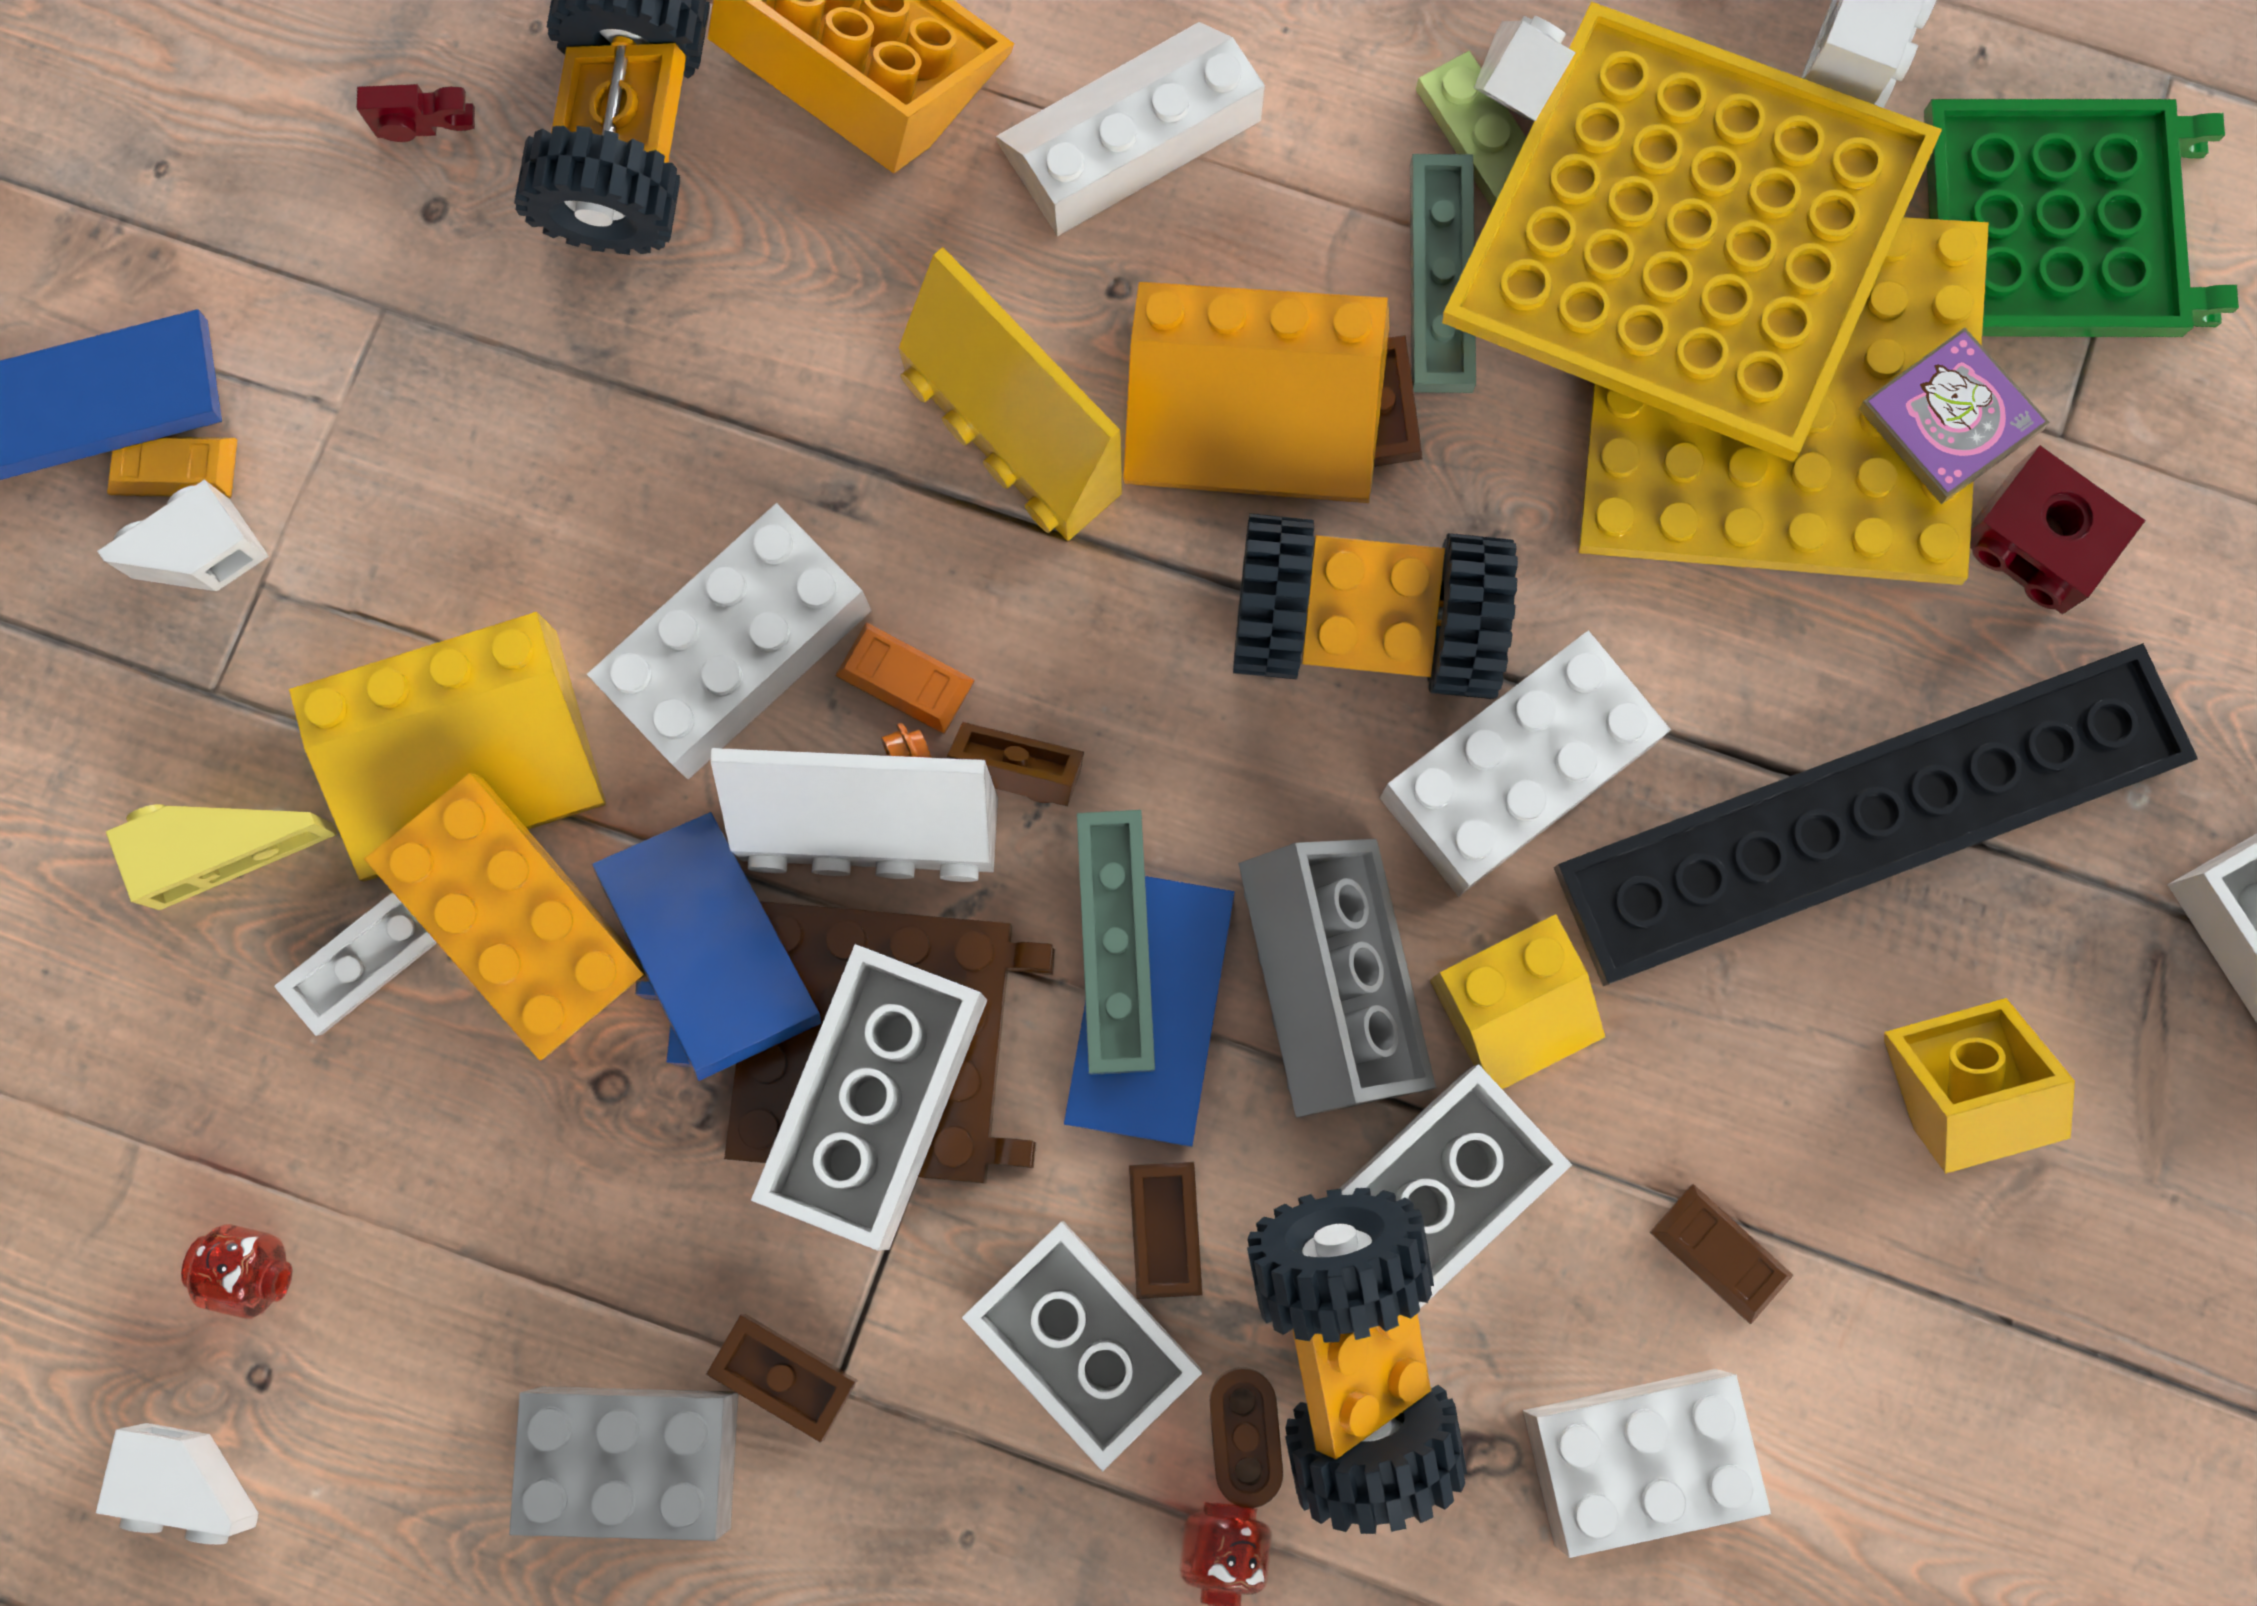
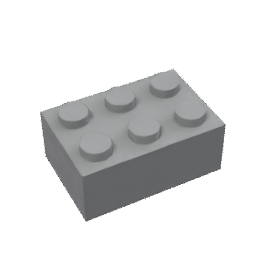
(624, 1463)

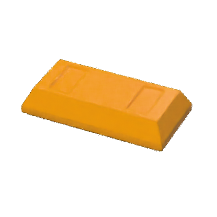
(172, 464)

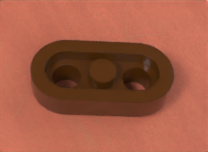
(1246, 1436)

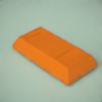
(905, 678)

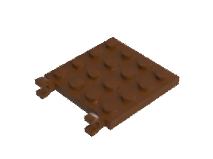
(952, 948)

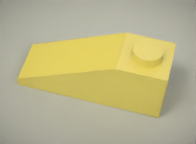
(188, 850)

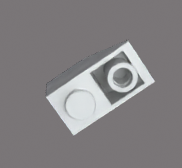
(1524, 65)
(188, 542)
(174, 1481)

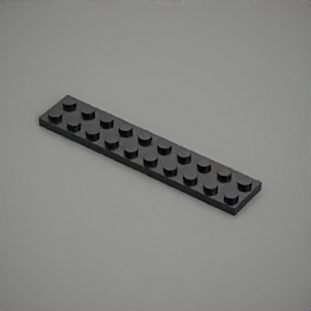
(1873, 814)

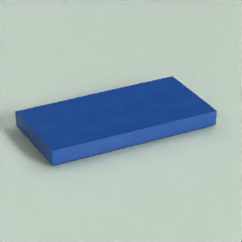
(106, 393)
(706, 945)
(1186, 960)

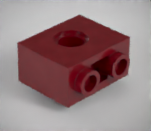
(2016, 538)

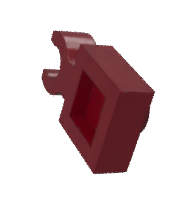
(406, 112)

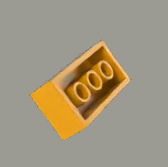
(506, 915)

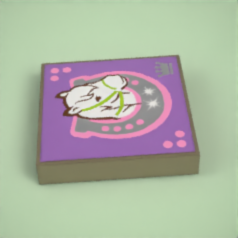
(1953, 415)

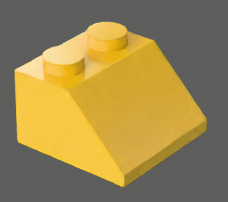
(1521, 1003)
(1980, 1085)

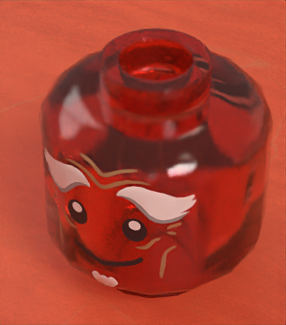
(236, 1271)
(1225, 1553)

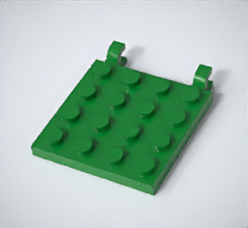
(2077, 212)

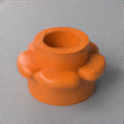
(905, 744)

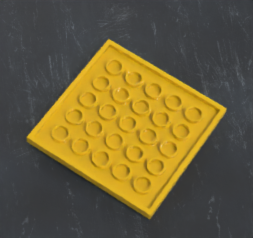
(1692, 230)
(1848, 498)

